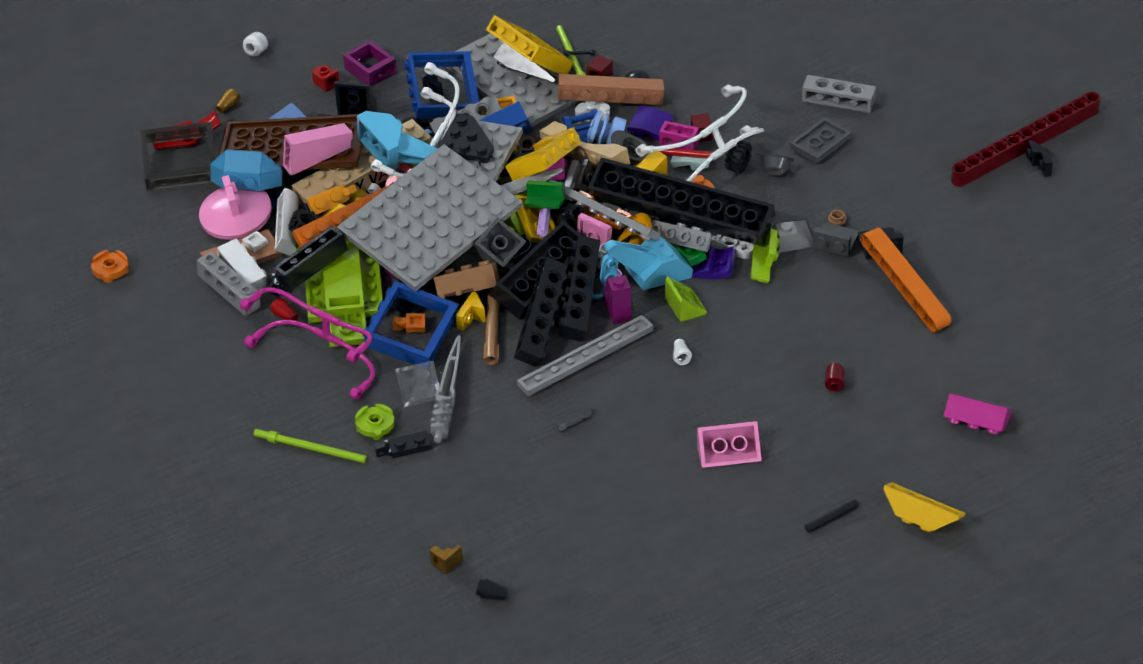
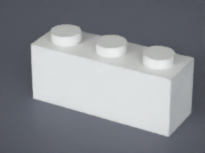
(237, 258)

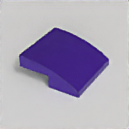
(648, 121)
(717, 265)

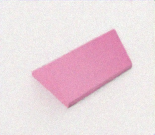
(728, 444)

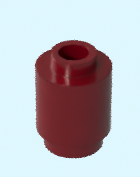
(835, 377)

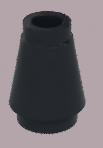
(490, 590)

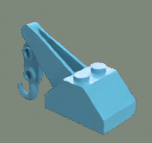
(387, 142)
(646, 263)

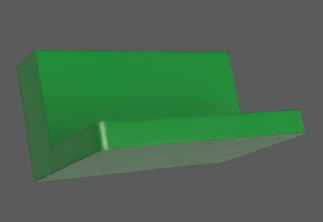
(544, 194)

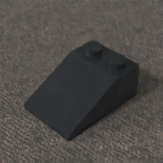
(354, 98)

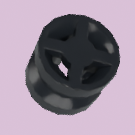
(273, 282)

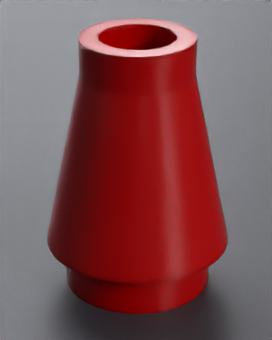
(283, 310)

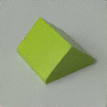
(683, 300)

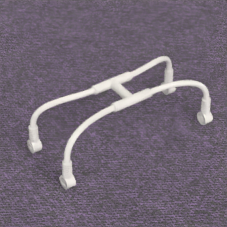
(426, 93)
(745, 132)

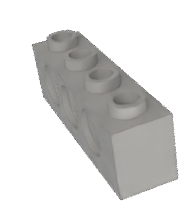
(838, 93)
(487, 104)
(226, 281)

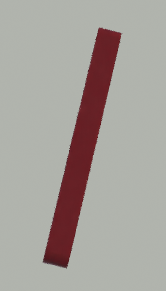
(1018, 141)

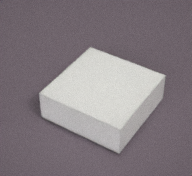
(255, 241)

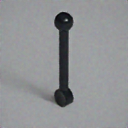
(567, 53)

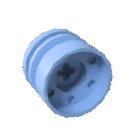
(602, 130)

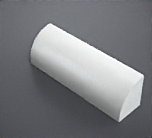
(286, 204)

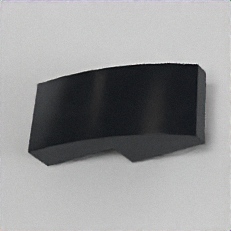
(1039, 158)

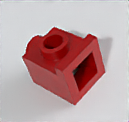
(322, 75)

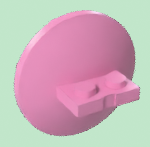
(234, 212)

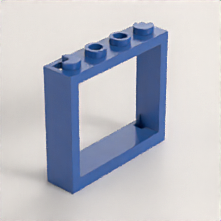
(440, 59)
(403, 351)

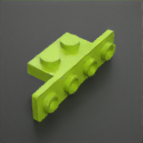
(764, 256)

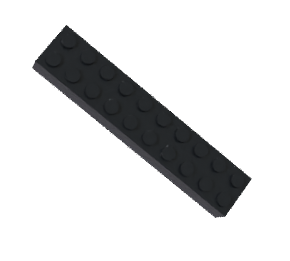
(682, 201)

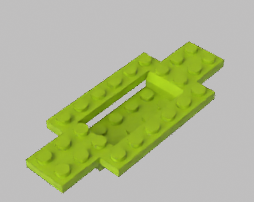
(340, 292)

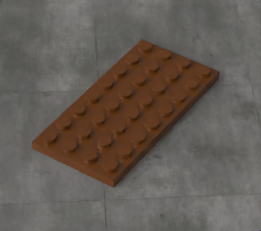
(268, 137)

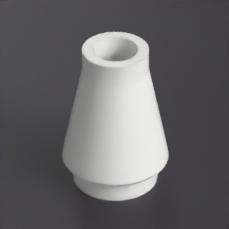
(681, 352)

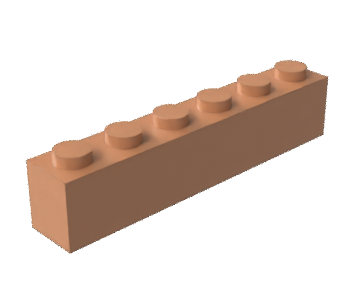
(610, 89)

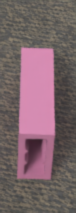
(314, 146)

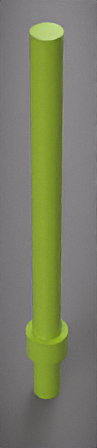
(567, 46)
(274, 437)

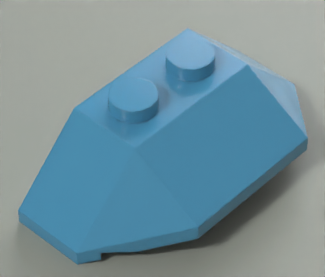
(247, 169)

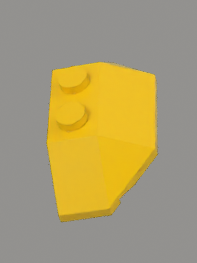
(920, 509)

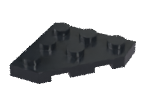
(468, 139)

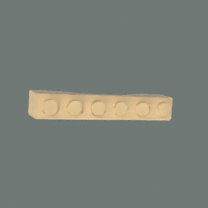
(589, 151)

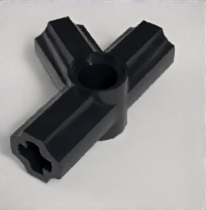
(567, 212)

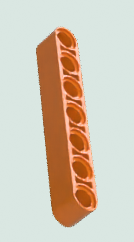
(906, 279)

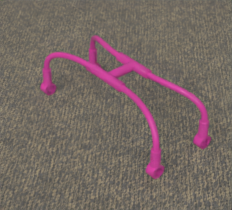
(352, 356)

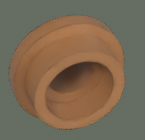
(837, 217)

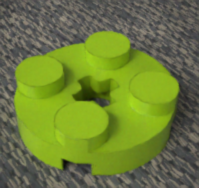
(374, 429)

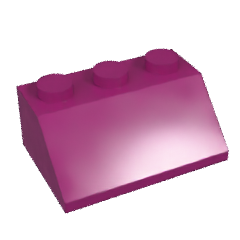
(977, 413)

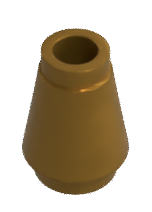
(227, 101)

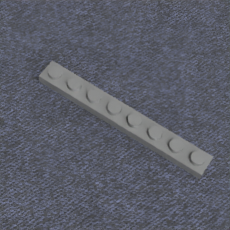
(610, 214)
(584, 355)

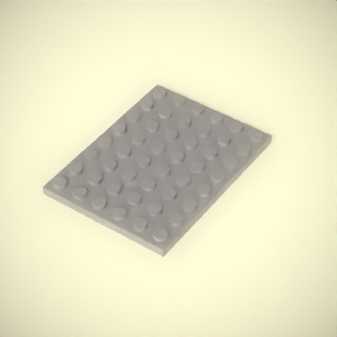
(429, 217)

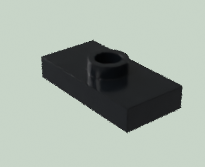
(584, 176)

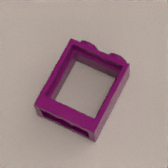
(385, 67)

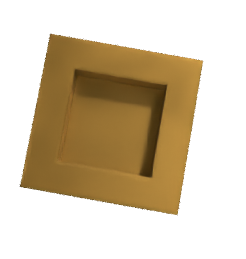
(446, 559)

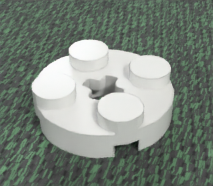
(587, 106)

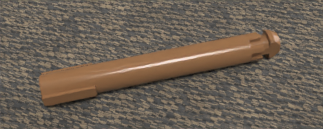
(491, 345)

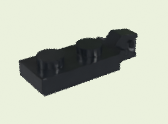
(403, 445)

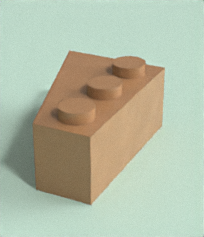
(466, 279)

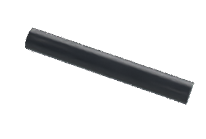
(832, 515)

